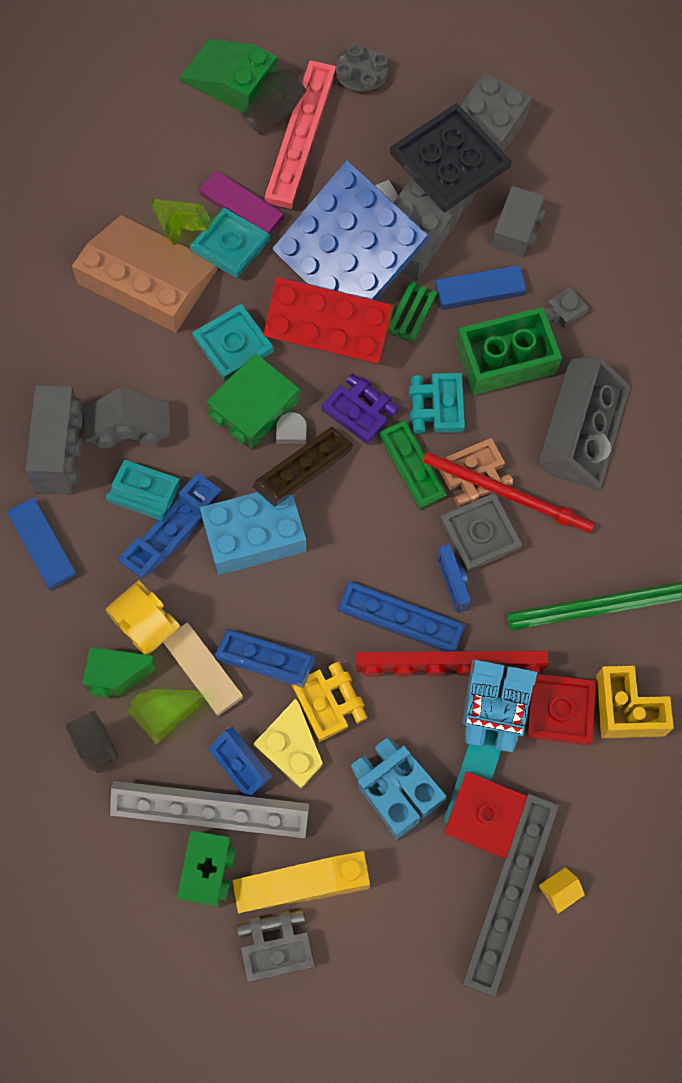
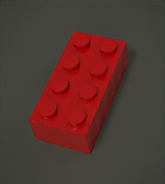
(328, 319)

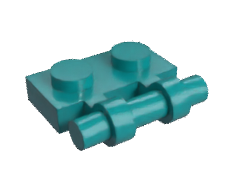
(446, 399)

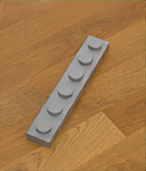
(209, 809)

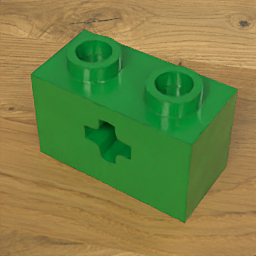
(200, 850)

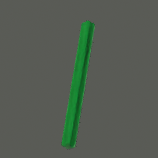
(594, 606)

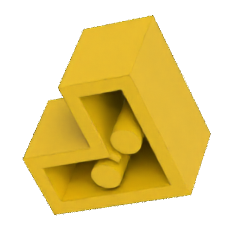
(626, 714)

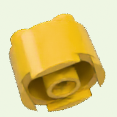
(142, 618)

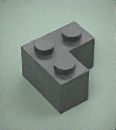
(126, 416)

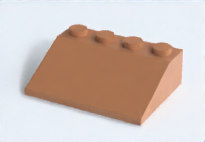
(143, 272)

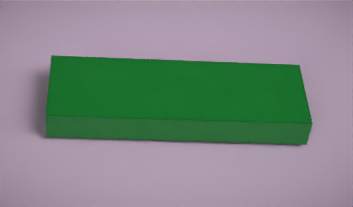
(408, 458)

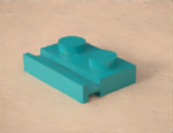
(143, 490)

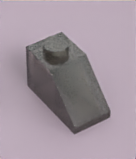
(274, 101)

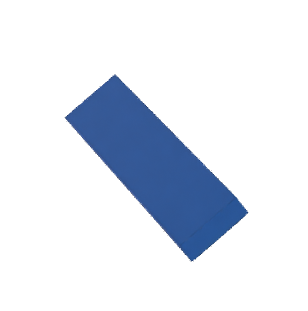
(401, 618)

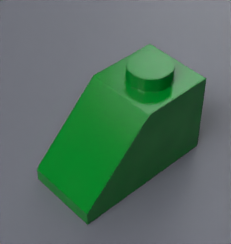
(114, 671)

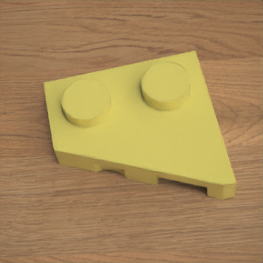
(291, 746)

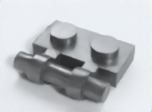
(279, 955)

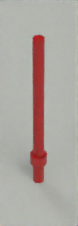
(562, 515)

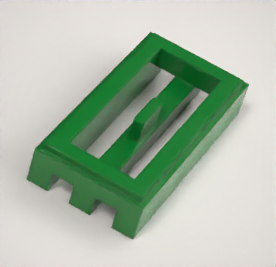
(421, 293)

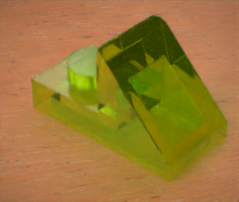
(177, 215)

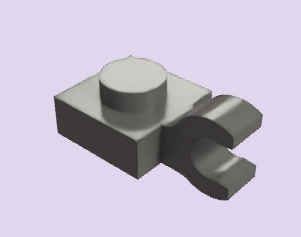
(565, 308)

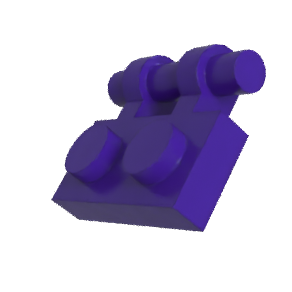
(355, 414)

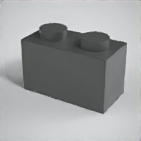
(518, 220)

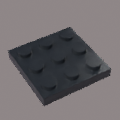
(450, 157)

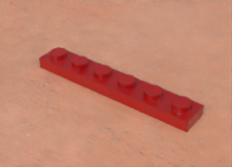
(437, 663)

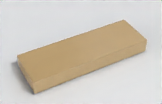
(203, 669)

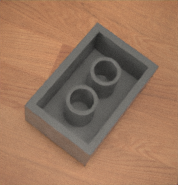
(54, 440)

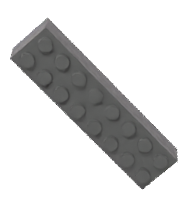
(500, 114)

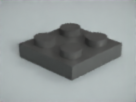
(480, 532)

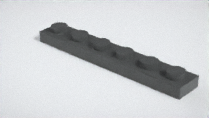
(510, 896)

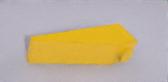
(302, 882)

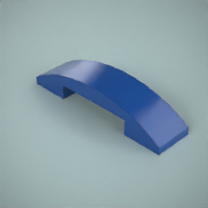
(167, 535)

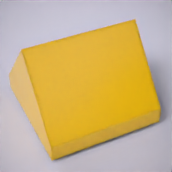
(562, 890)

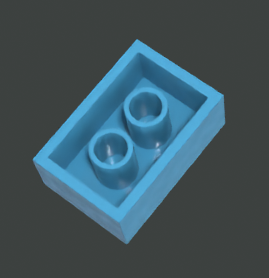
(252, 532)

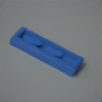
(480, 287)
(41, 544)
(265, 658)

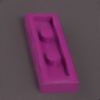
(232, 196)

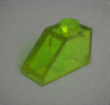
(163, 710)

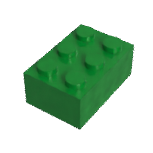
(508, 350)

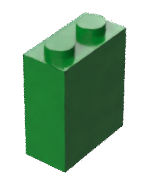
(252, 402)

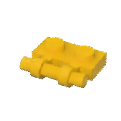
(321, 707)

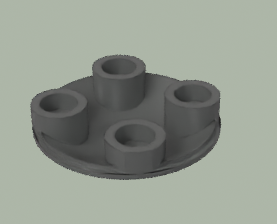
(361, 68)

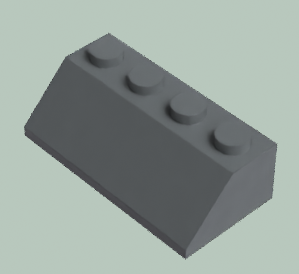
(587, 405)

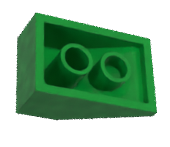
(230, 71)

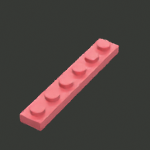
(300, 136)

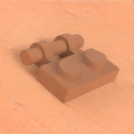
(482, 459)

